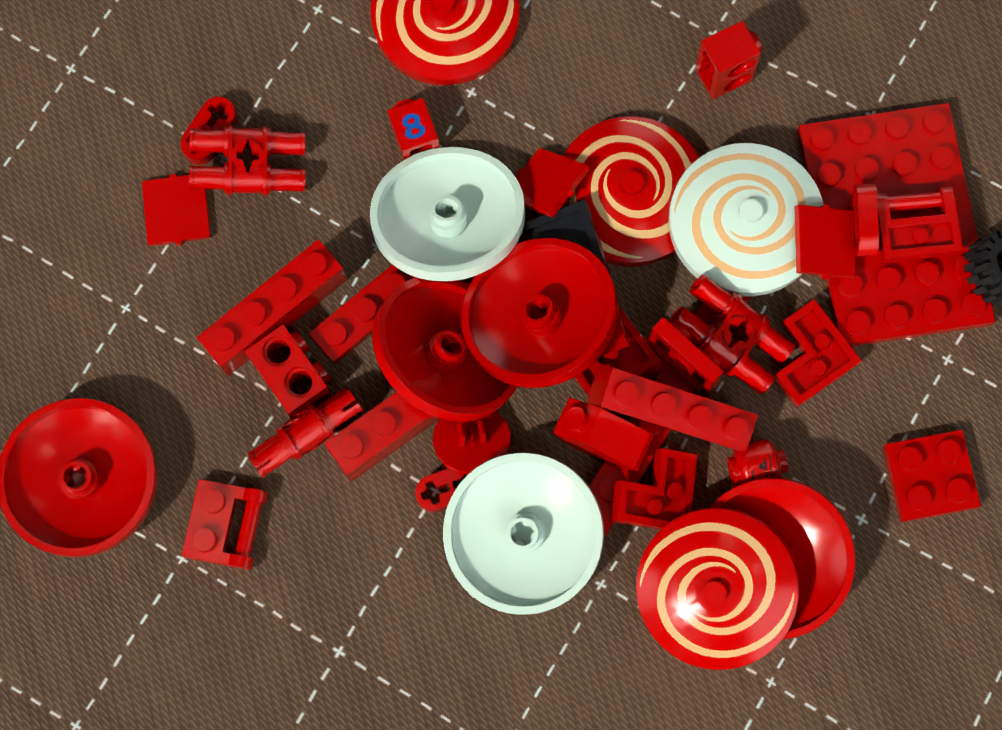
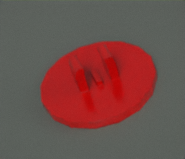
(471, 443)

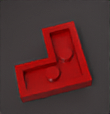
(824, 356)
(666, 497)

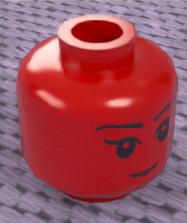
(758, 462)

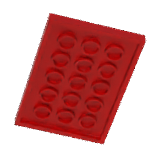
(902, 156)

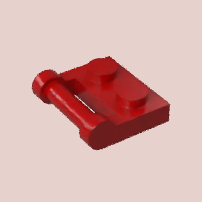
(921, 235)
(212, 522)

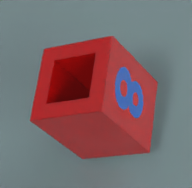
(412, 127)

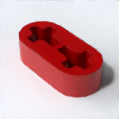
(205, 120)
(865, 219)
(440, 480)

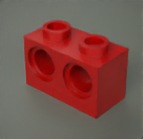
(728, 59)
(283, 375)

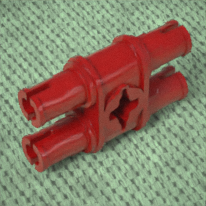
(233, 176)
(748, 329)
(304, 431)

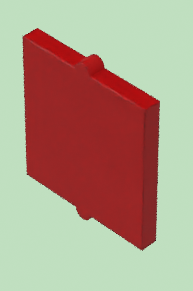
(549, 181)
(174, 211)
(824, 241)

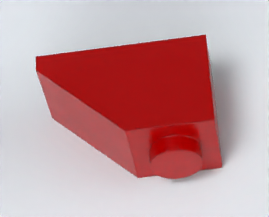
(602, 434)

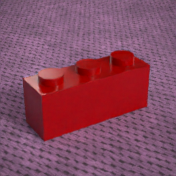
(377, 435)

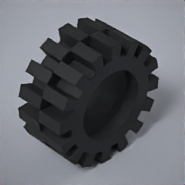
(984, 267)

